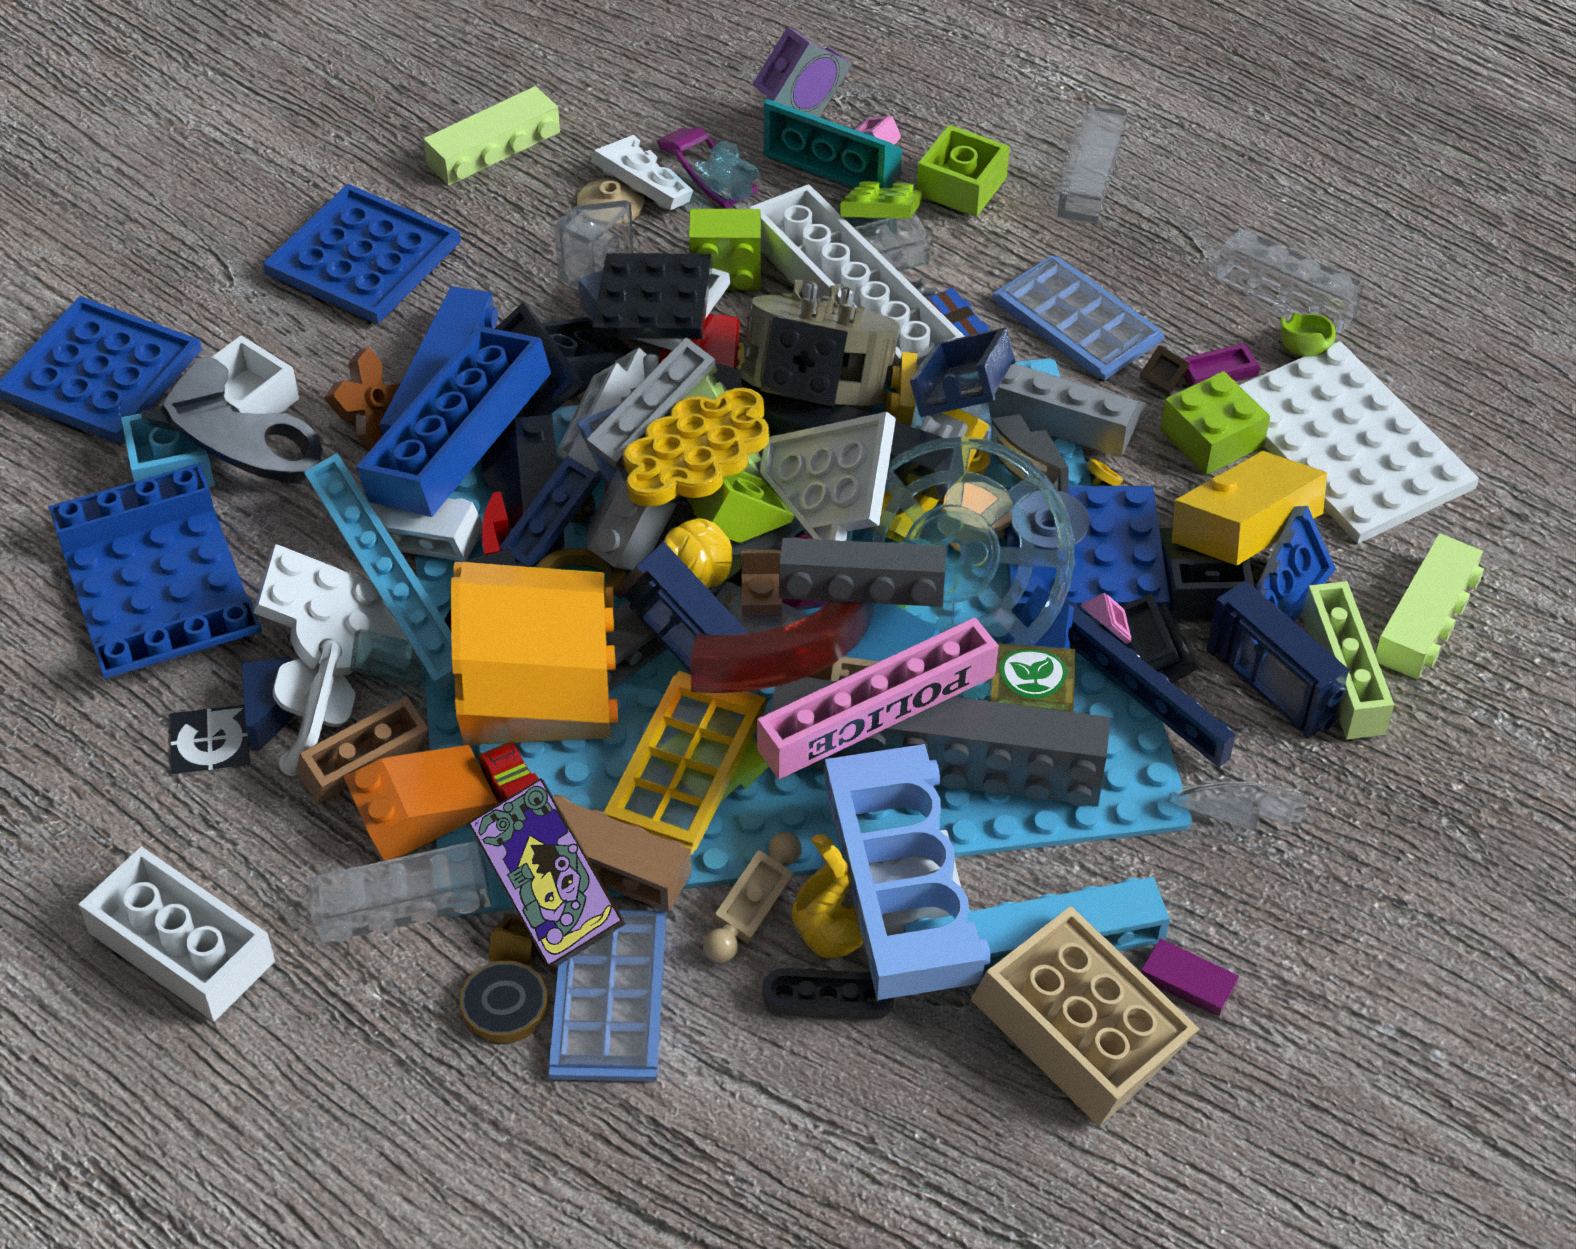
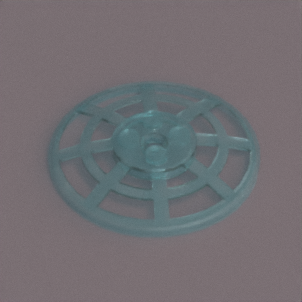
(978, 539)

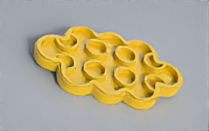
(695, 447)

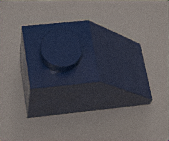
(262, 714)

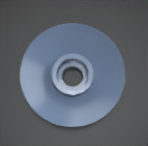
(1043, 521)

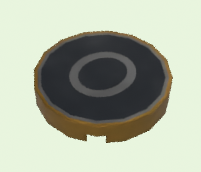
(503, 1001)

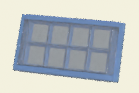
(1078, 317)
(611, 1005)

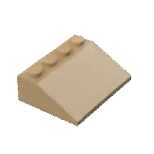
(1083, 1014)

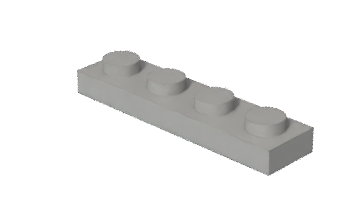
(650, 401)

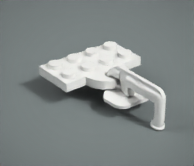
(324, 613)

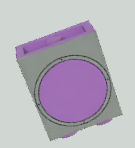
(801, 73)

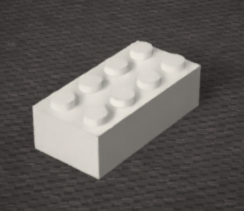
(177, 933)

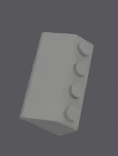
(1068, 409)

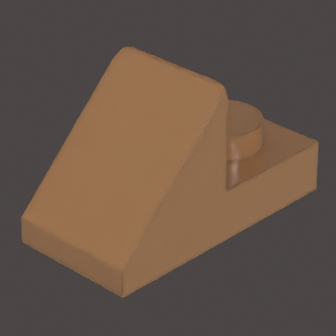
(760, 582)

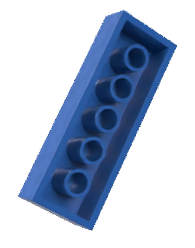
(453, 421)

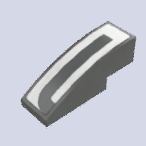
(1035, 446)

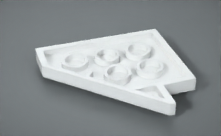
(832, 473)

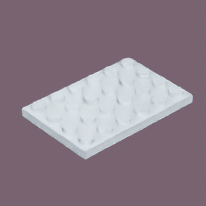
(1373, 447)

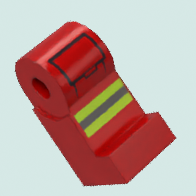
(505, 771)

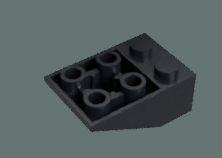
(1197, 578)

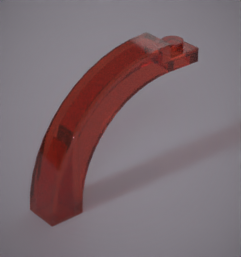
(778, 654)

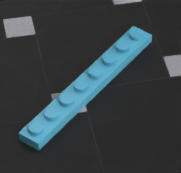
(385, 567)

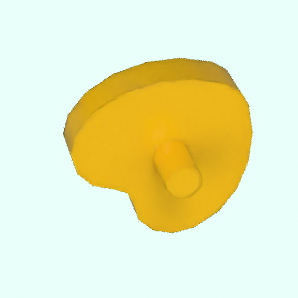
(1103, 473)

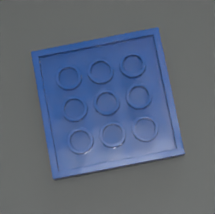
(362, 253)
(98, 368)
(1116, 555)

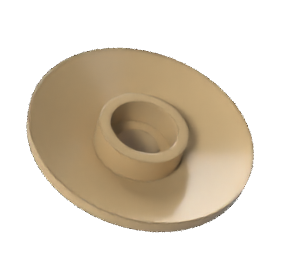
(611, 190)

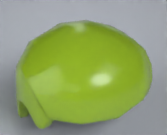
(1307, 334)

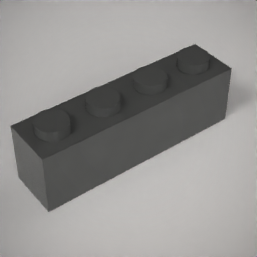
(862, 572)

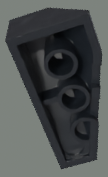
(522, 465)

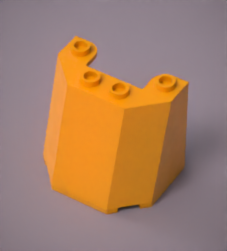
(531, 653)

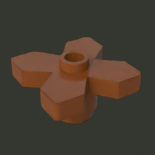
(364, 398)

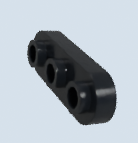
(809, 987)

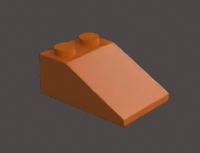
(419, 797)

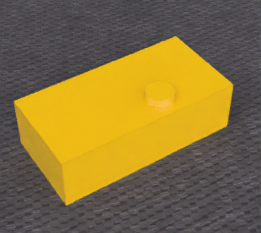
(1246, 507)

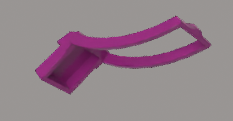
(684, 139)

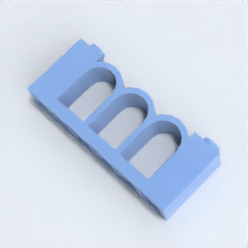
(917, 959)

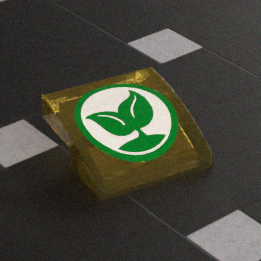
(1034, 677)

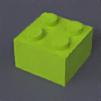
(962, 170)
(733, 241)
(1215, 422)

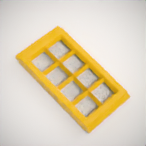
(685, 761)

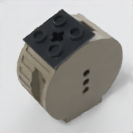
(819, 347)

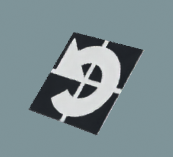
(209, 739)

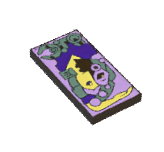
(546, 873)

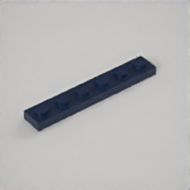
(1150, 688)

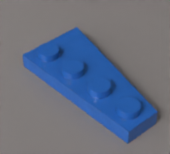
(1295, 564)

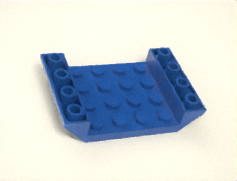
(152, 571)

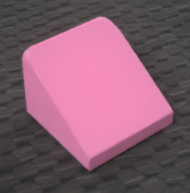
(881, 127)
(1109, 615)

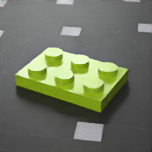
(877, 202)

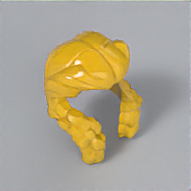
(702, 549)
(818, 913)

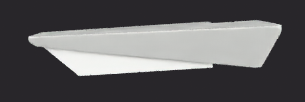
(602, 393)

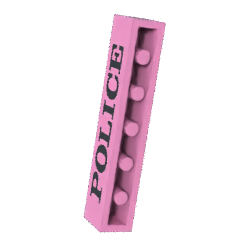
(876, 698)

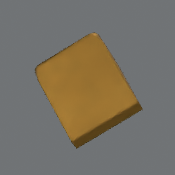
(511, 942)

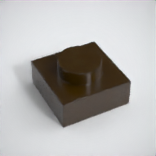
(1164, 370)

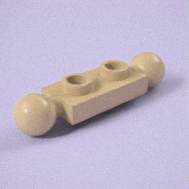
(752, 897)

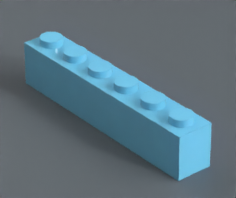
(1123, 913)

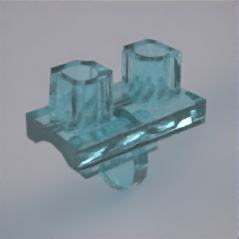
(729, 171)

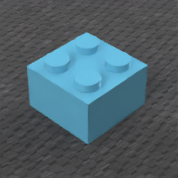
(161, 450)

